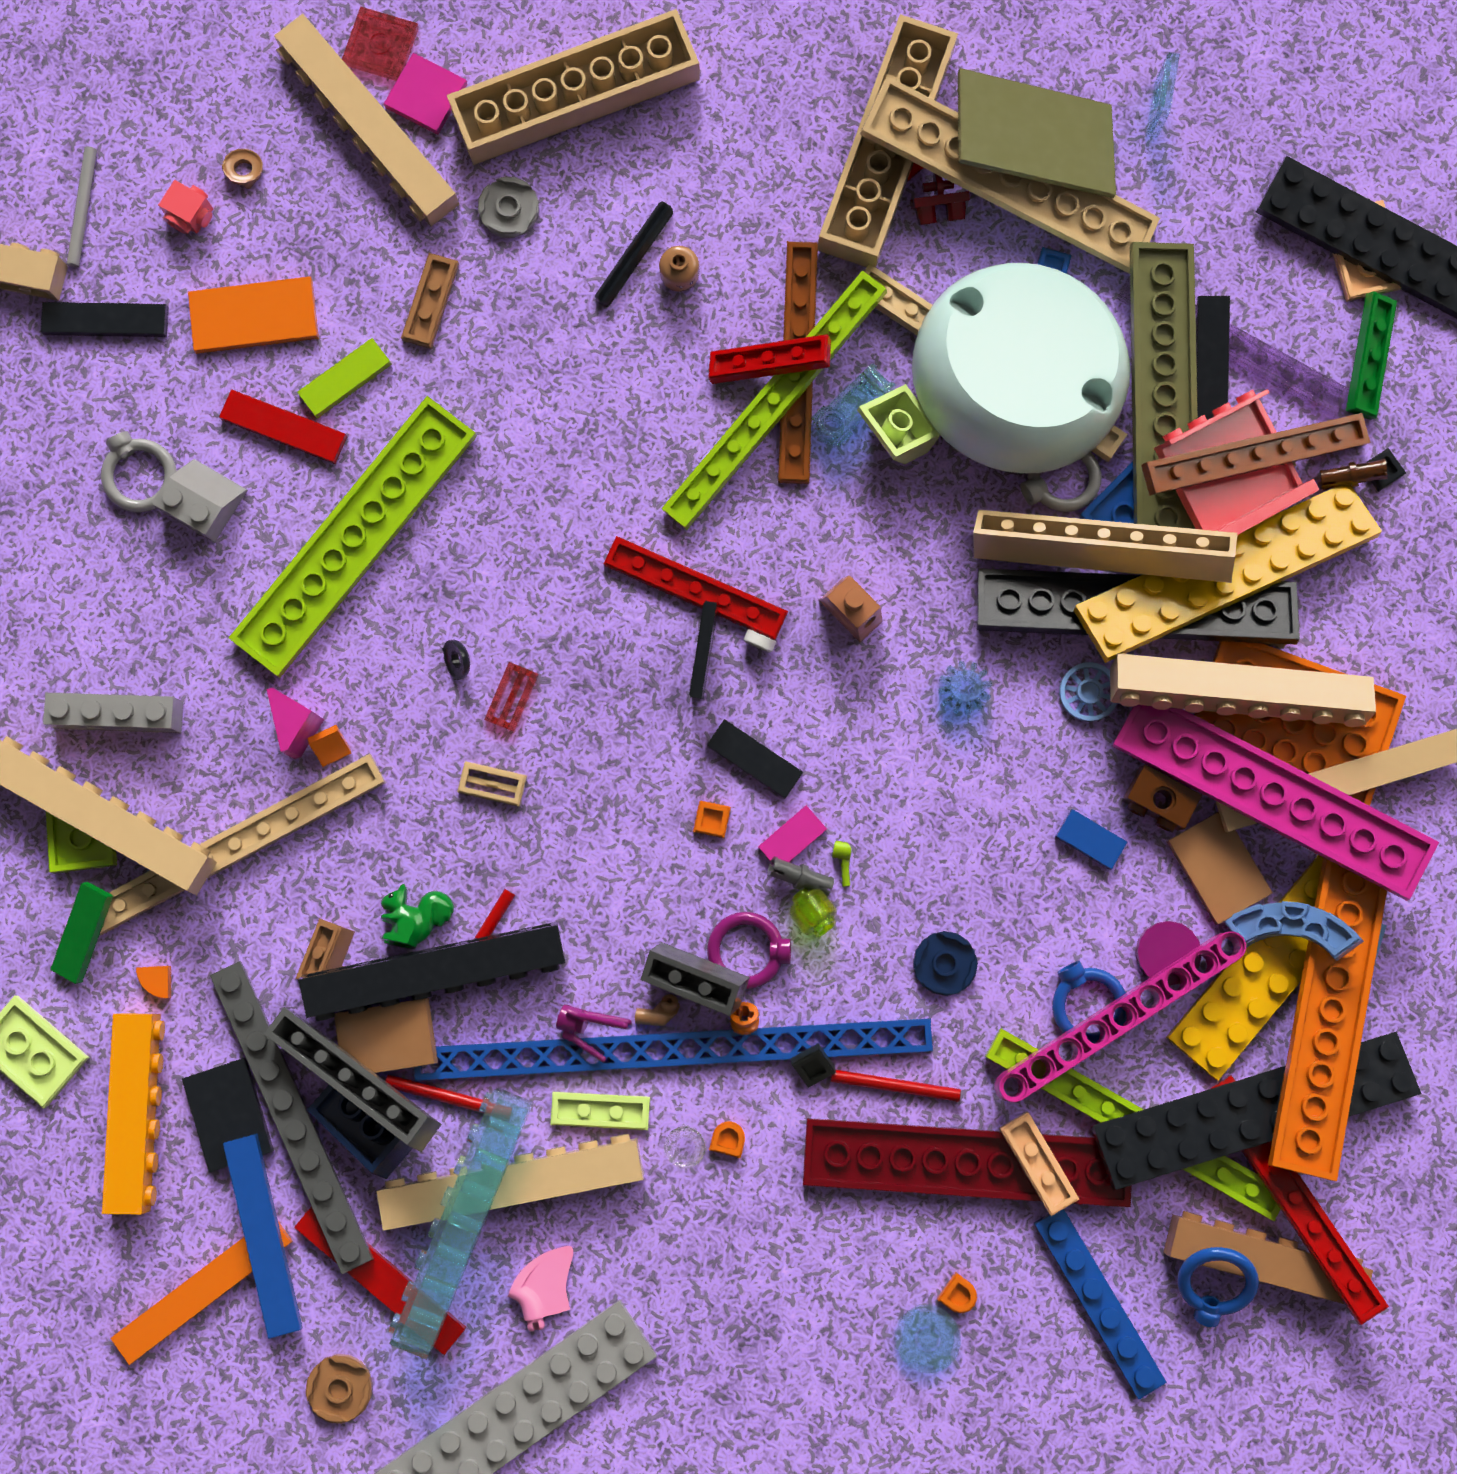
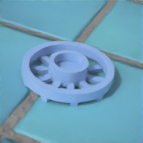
(1087, 692)

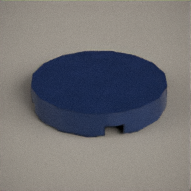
(933, 963)

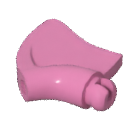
(542, 1286)

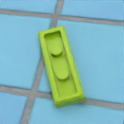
(344, 378)

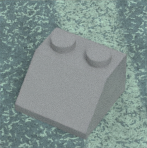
(200, 499)

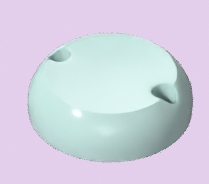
(1021, 368)

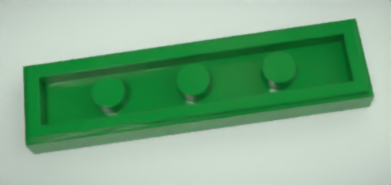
(1371, 355)

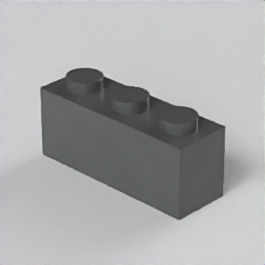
(695, 978)

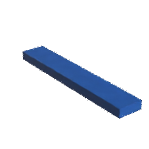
(262, 1236)

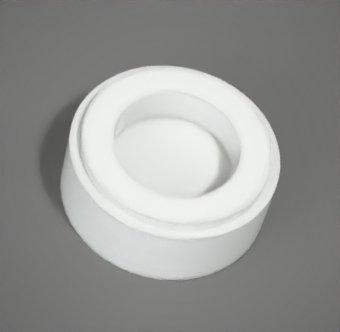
(759, 641)

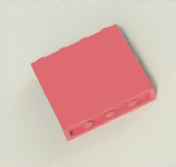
(1243, 499)

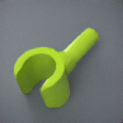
(843, 851)

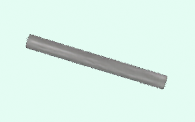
(81, 207)

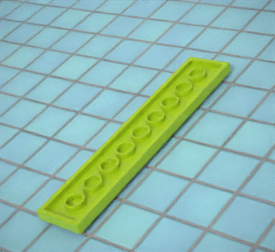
(353, 537)

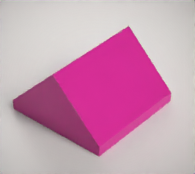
(292, 723)

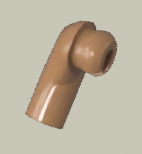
(661, 1014)

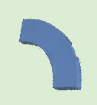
(1295, 920)

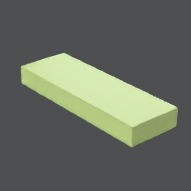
(600, 1110)

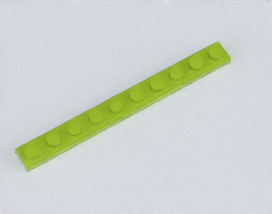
(769, 406)
(1106, 1105)

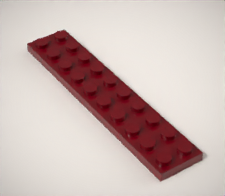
(945, 1162)

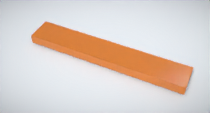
(186, 1301)

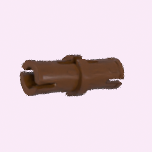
(1353, 474)

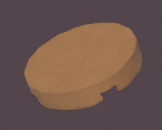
(349, 1383)

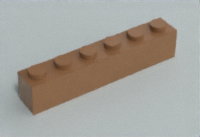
(1275, 1262)

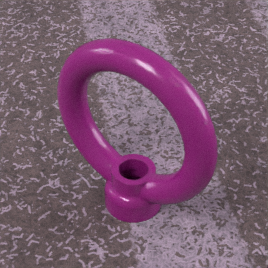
(779, 947)

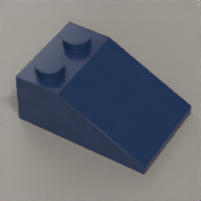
(359, 1133)

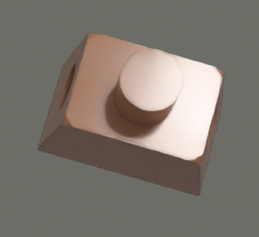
(853, 607)

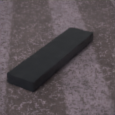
(104, 319)
(1212, 353)

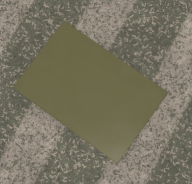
(1035, 133)

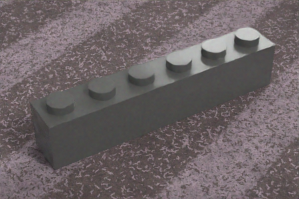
(353, 1079)

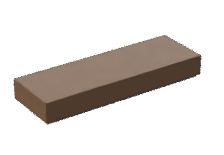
(430, 300)

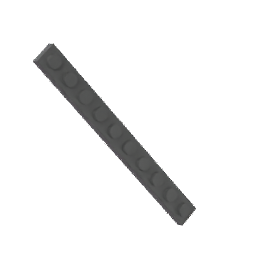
(292, 1118)

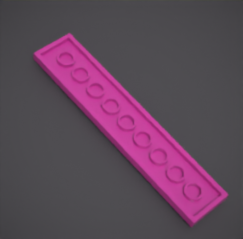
(1278, 797)

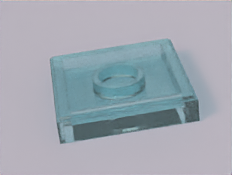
(1162, 95)

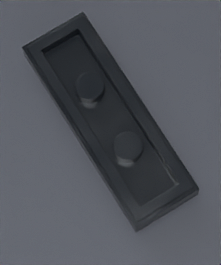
(754, 759)

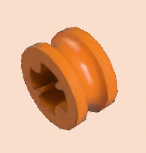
(745, 1027)

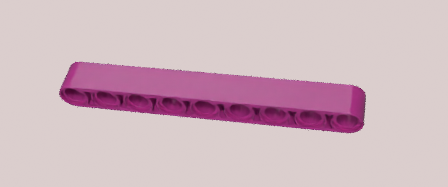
(1135, 1011)

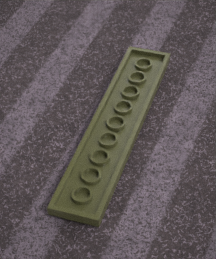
(1161, 365)

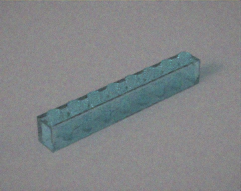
(461, 1222)

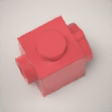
(186, 208)

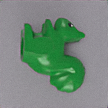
(414, 924)

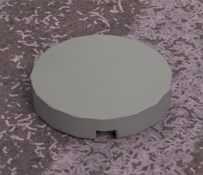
(504, 215)

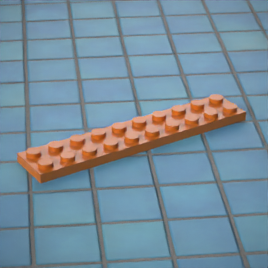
(1327, 1031)

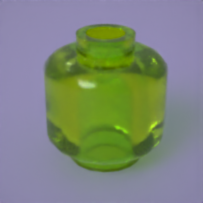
(813, 912)

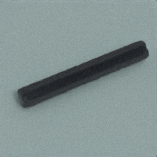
(634, 254)

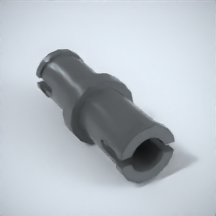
(799, 876)

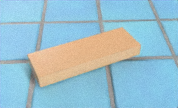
(1039, 1163)

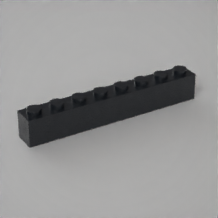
(431, 970)

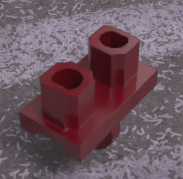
(954, 202)

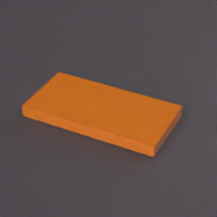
(253, 315)

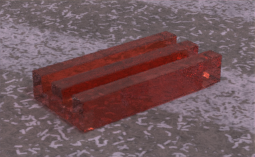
(522, 672)

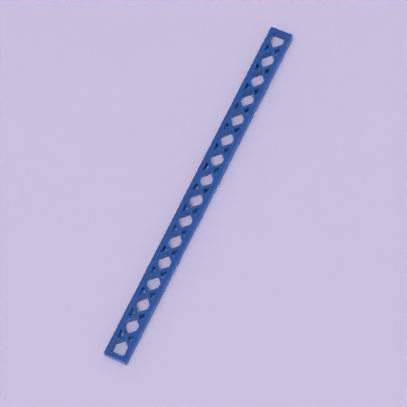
(663, 1037)

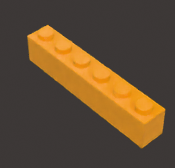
(132, 1113)

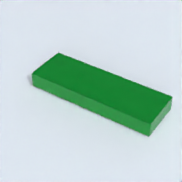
(81, 932)

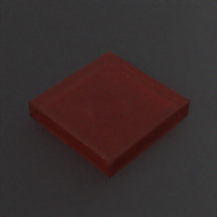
(380, 43)

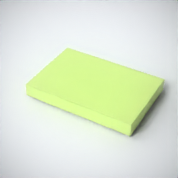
(36, 1053)

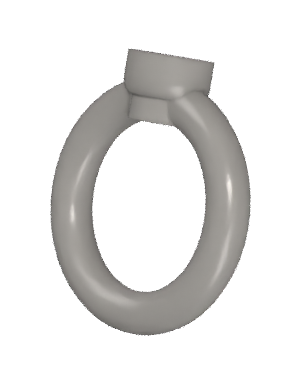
(121, 447)
(1036, 489)

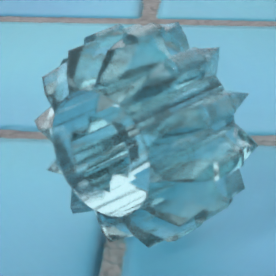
(976, 691)

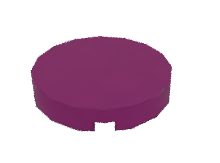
(1162, 946)

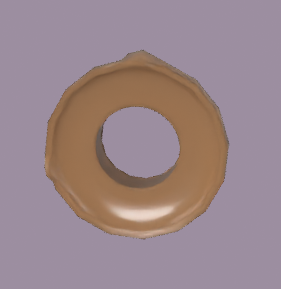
(238, 157)

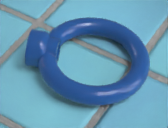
(1074, 976)
(1208, 1308)

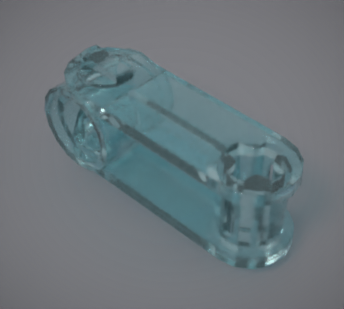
(844, 407)

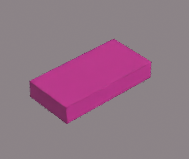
(793, 836)

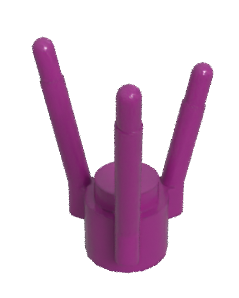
(575, 1020)

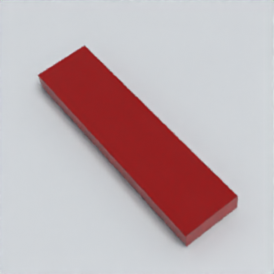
(770, 359)
(283, 426)

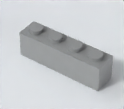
(113, 712)

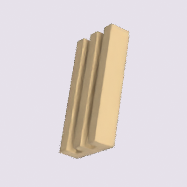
(518, 790)

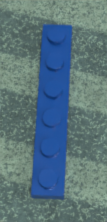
(1100, 1303)

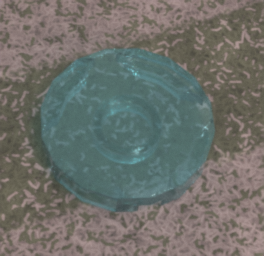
(927, 1338)

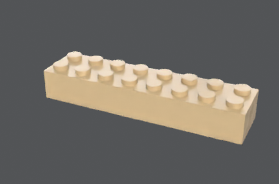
(574, 86)
(873, 174)

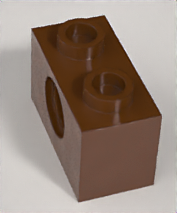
(1180, 799)

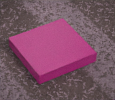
(423, 92)

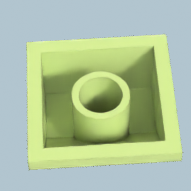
(900, 424)

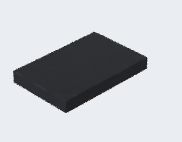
(703, 650)
(225, 1109)

